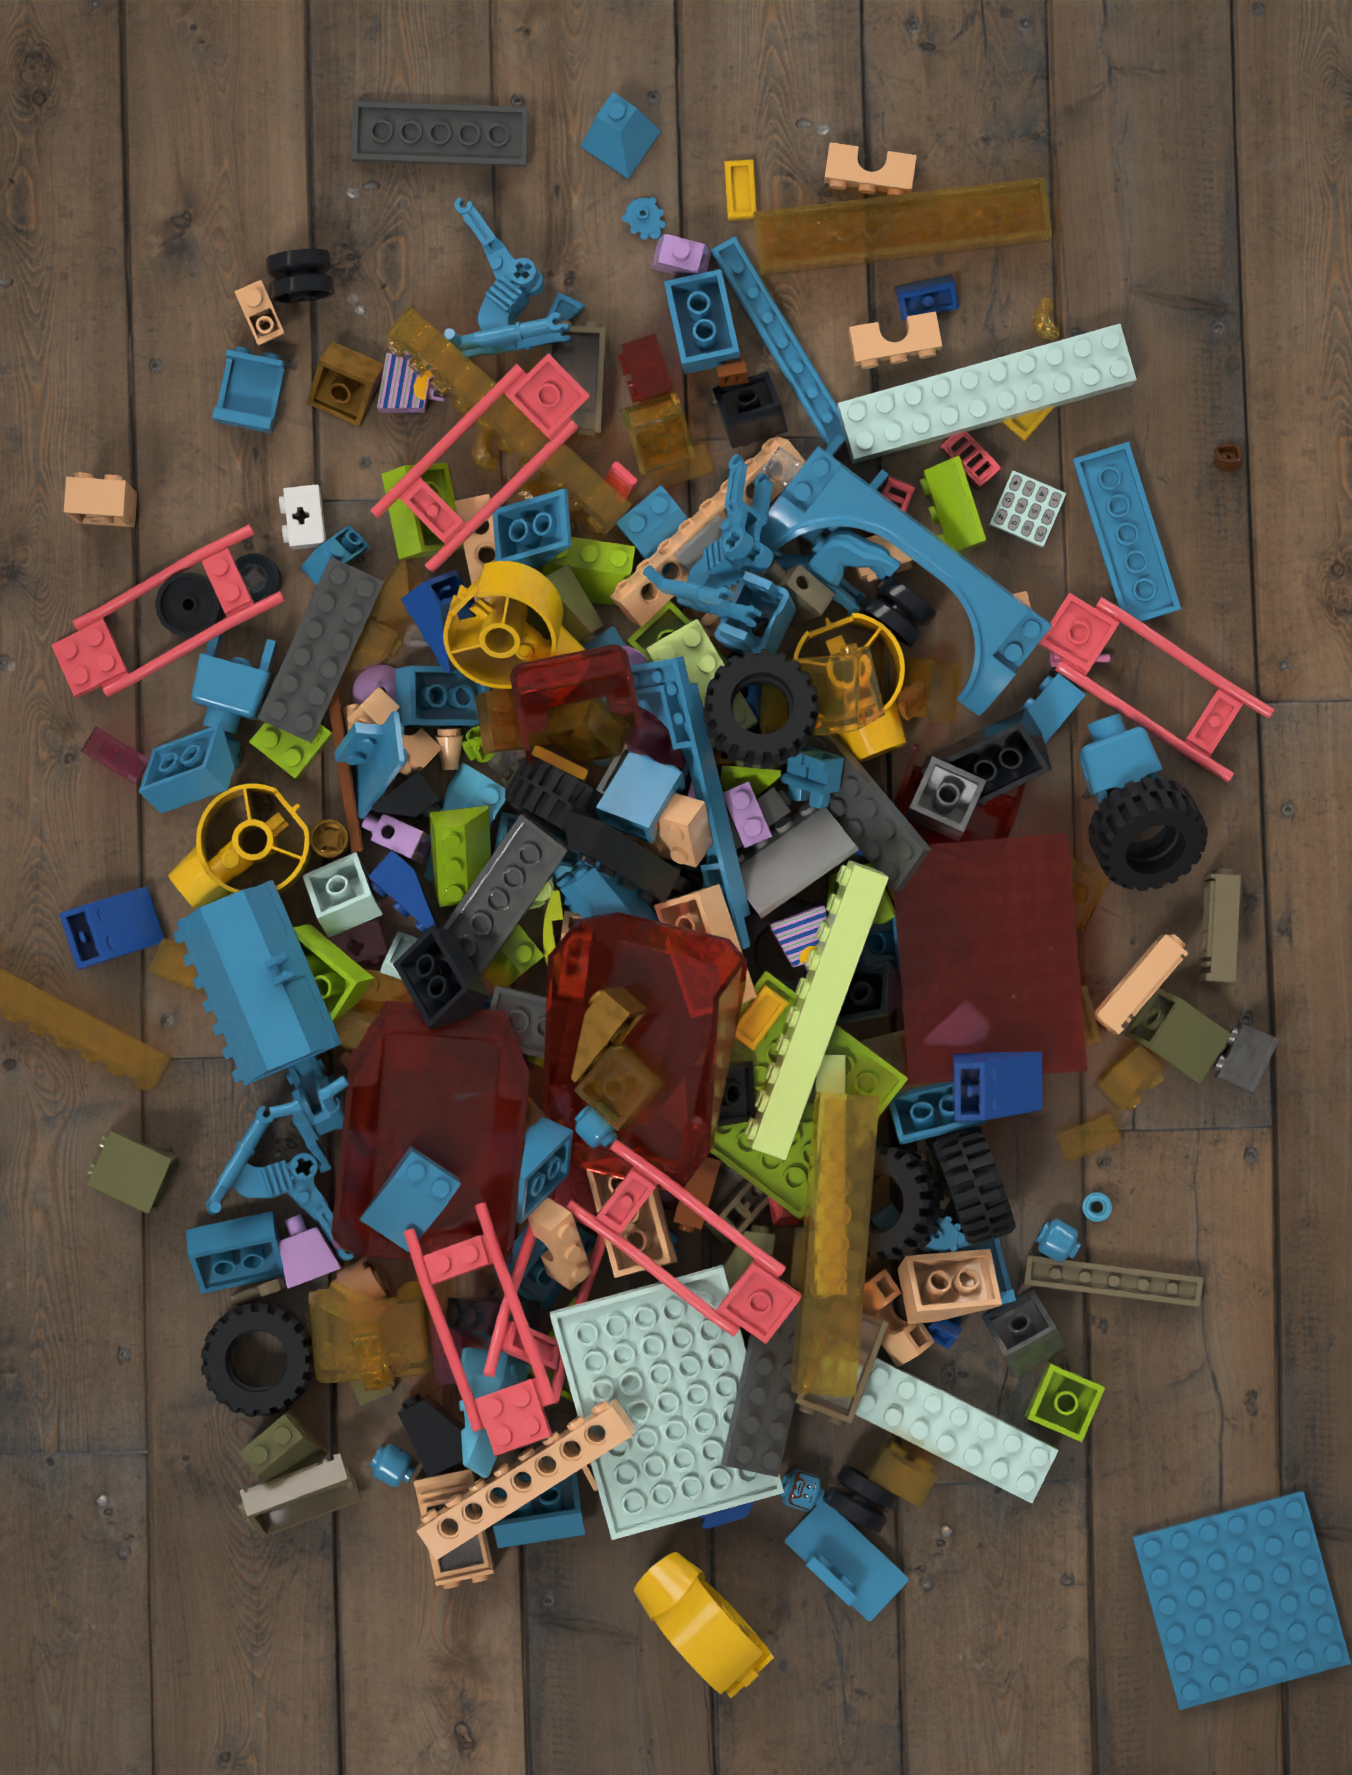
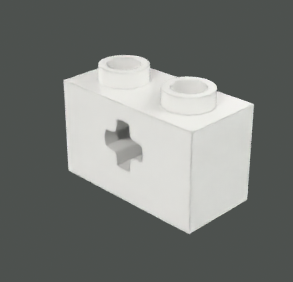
(304, 499)

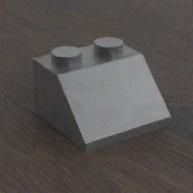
(945, 799)
(1245, 1058)
(1024, 1332)

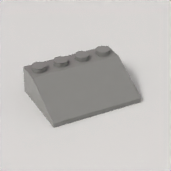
(793, 857)

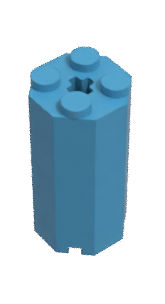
(598, 895)

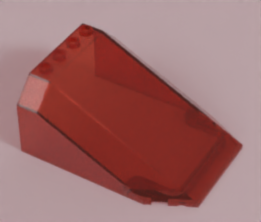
(686, 1036)
(450, 1096)

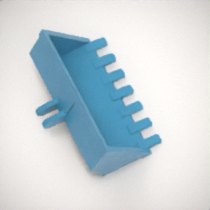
(256, 982)

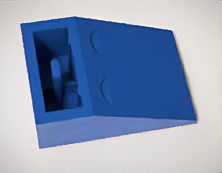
(429, 608)
(404, 885)
(112, 928)
(996, 1084)

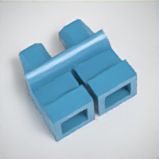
(814, 773)

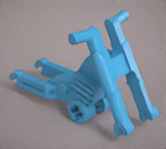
(505, 300)
(729, 557)
(315, 1105)
(272, 1180)

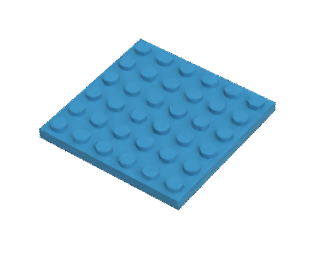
(1241, 1600)

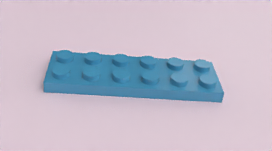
(1126, 532)

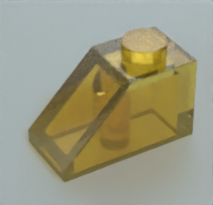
(388, 605)
(373, 647)

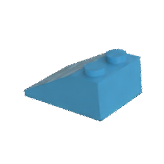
(651, 523)
(533, 529)
(436, 699)
(543, 1164)
(410, 1197)

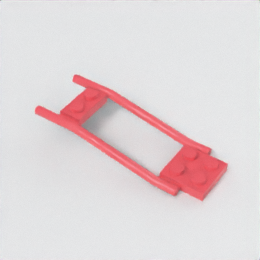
(545, 397)
(1081, 635)
(91, 654)
(756, 1300)
(505, 1333)
(513, 1414)

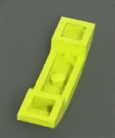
(553, 913)

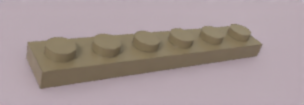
(1113, 1280)

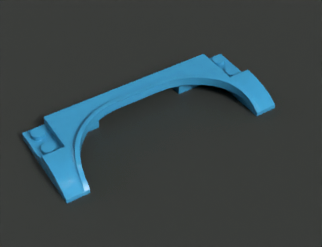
(833, 496)
(666, 692)

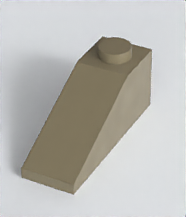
(740, 1208)

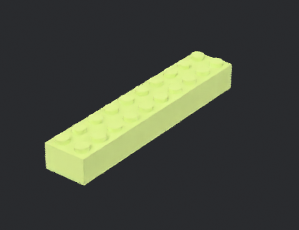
(816, 1009)

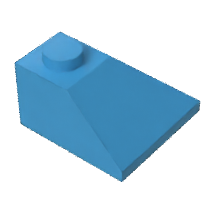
(620, 136)

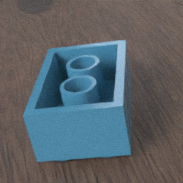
(701, 321)

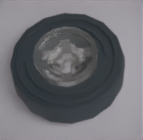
(261, 569)

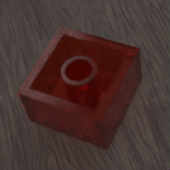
(646, 369)

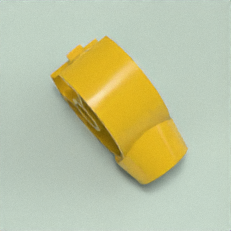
(499, 636)
(887, 731)
(206, 880)
(702, 1624)

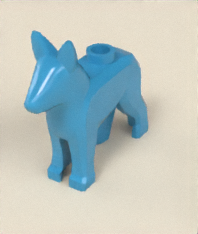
(831, 558)

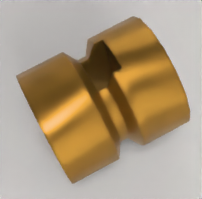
(330, 839)

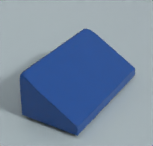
(927, 296)

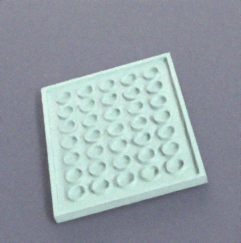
(679, 1389)

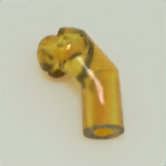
(1043, 322)
(481, 454)

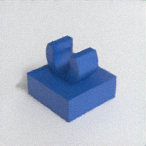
(945, 1332)

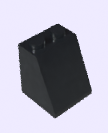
(477, 1316)
(432, 1432)

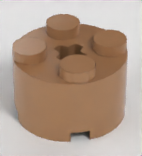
(367, 1278)

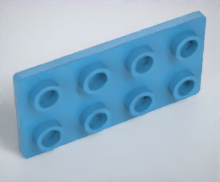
(376, 758)
(846, 1560)

